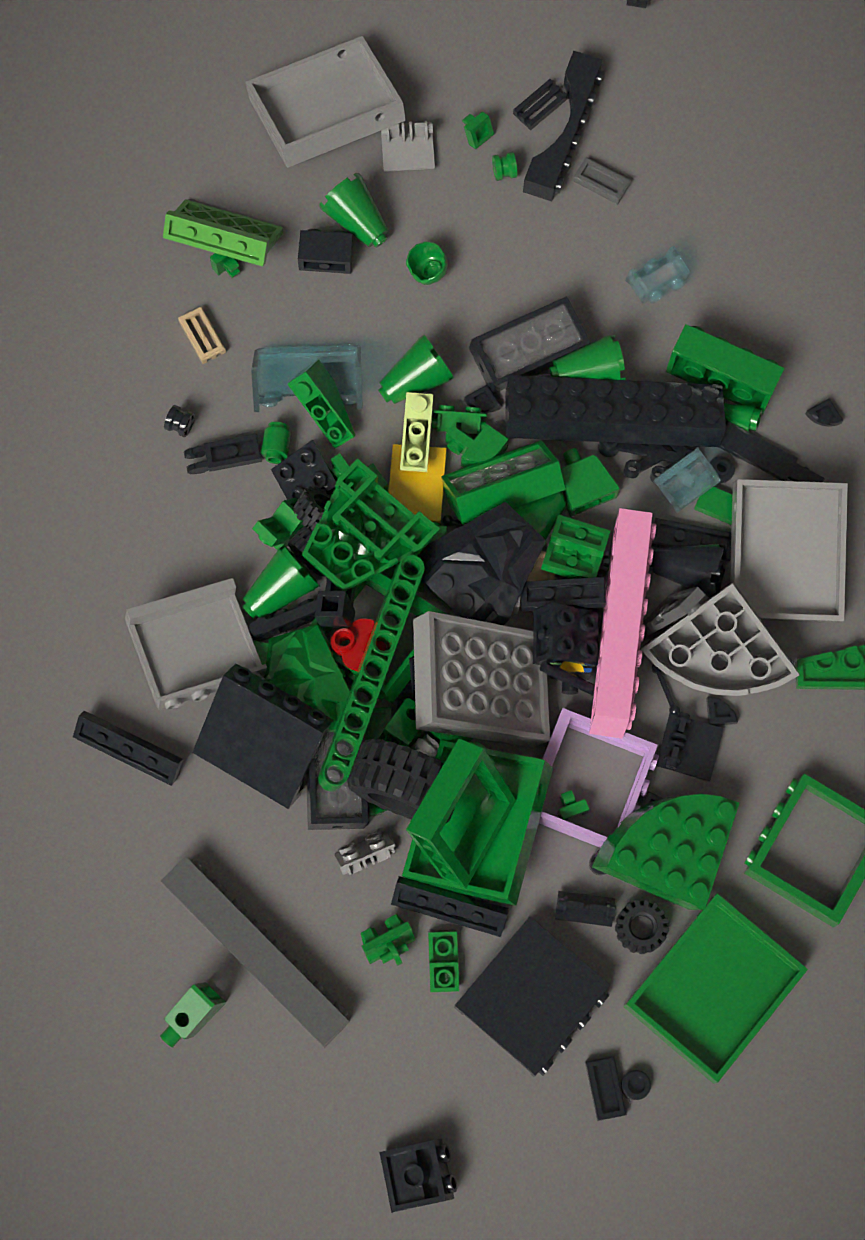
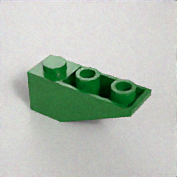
(323, 402)

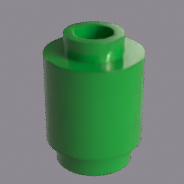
(276, 442)

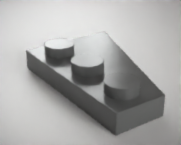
(673, 608)

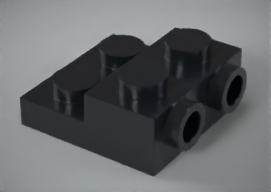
(418, 1175)

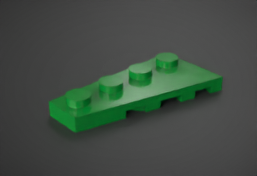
(833, 670)

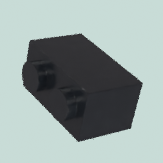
(325, 251)

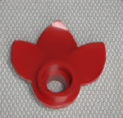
(358, 635)

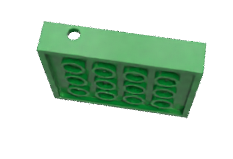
(506, 861)
(715, 988)

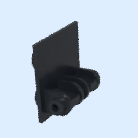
(302, 470)
(689, 746)

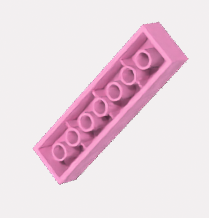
(623, 624)

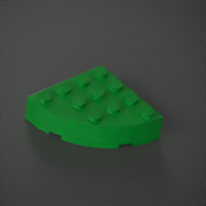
(671, 847)

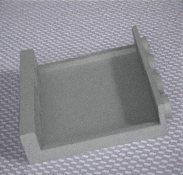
(191, 642)

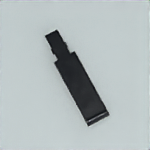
(765, 455)

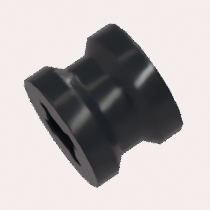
(179, 421)

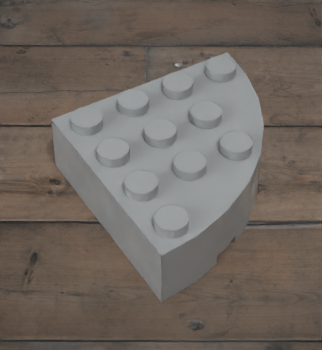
(722, 649)

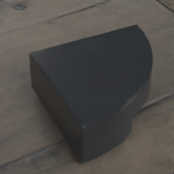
(483, 399)
(824, 414)
(719, 712)

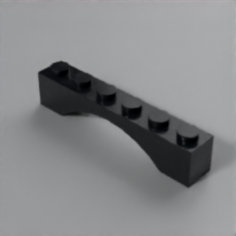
(547, 167)

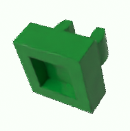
(478, 129)
(224, 263)
(571, 807)

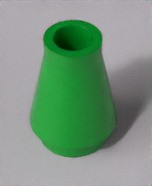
(744, 416)

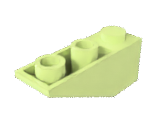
(416, 432)

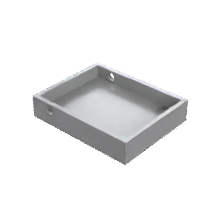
(325, 101)
(790, 548)
(478, 681)

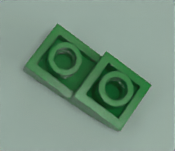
(443, 961)

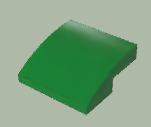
(575, 549)

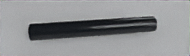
(567, 677)

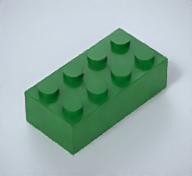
(713, 360)

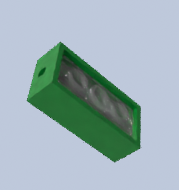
(510, 478)

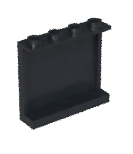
(261, 735)
(533, 997)

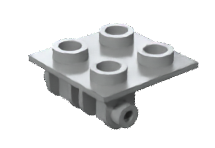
(408, 146)
(374, 844)

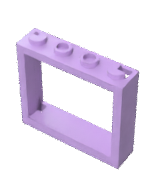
(629, 742)

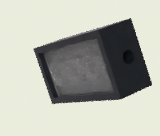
(528, 343)
(332, 809)

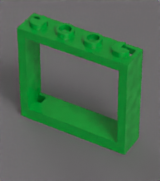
(402, 676)
(441, 800)
(833, 915)

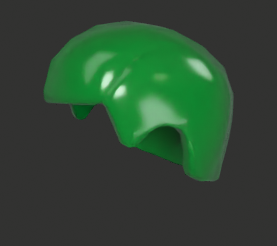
(427, 263)

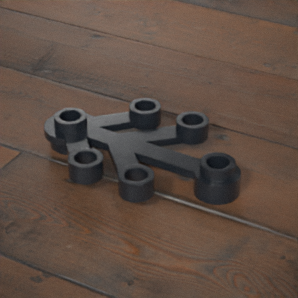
(653, 455)

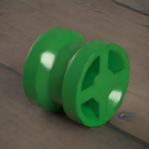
(504, 166)

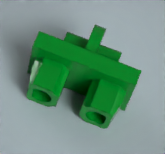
(390, 944)

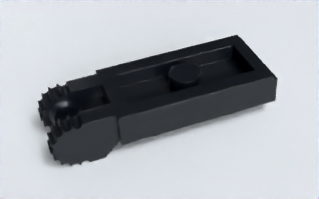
(224, 454)
(283, 621)

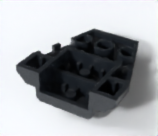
(483, 564)

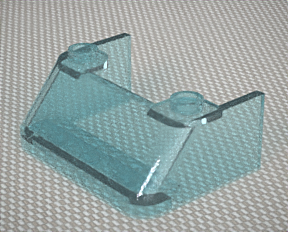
(278, 365)

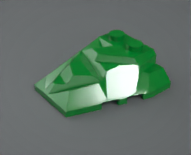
(364, 530)
(305, 668)

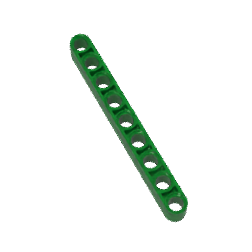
(363, 681)

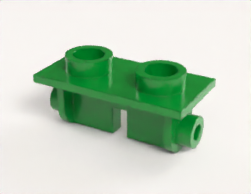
(448, 416)

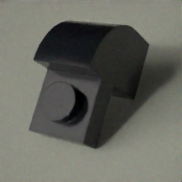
(335, 606)

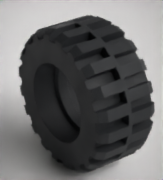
(393, 776)

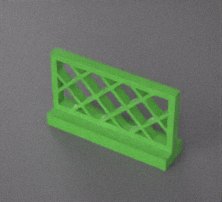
(220, 232)

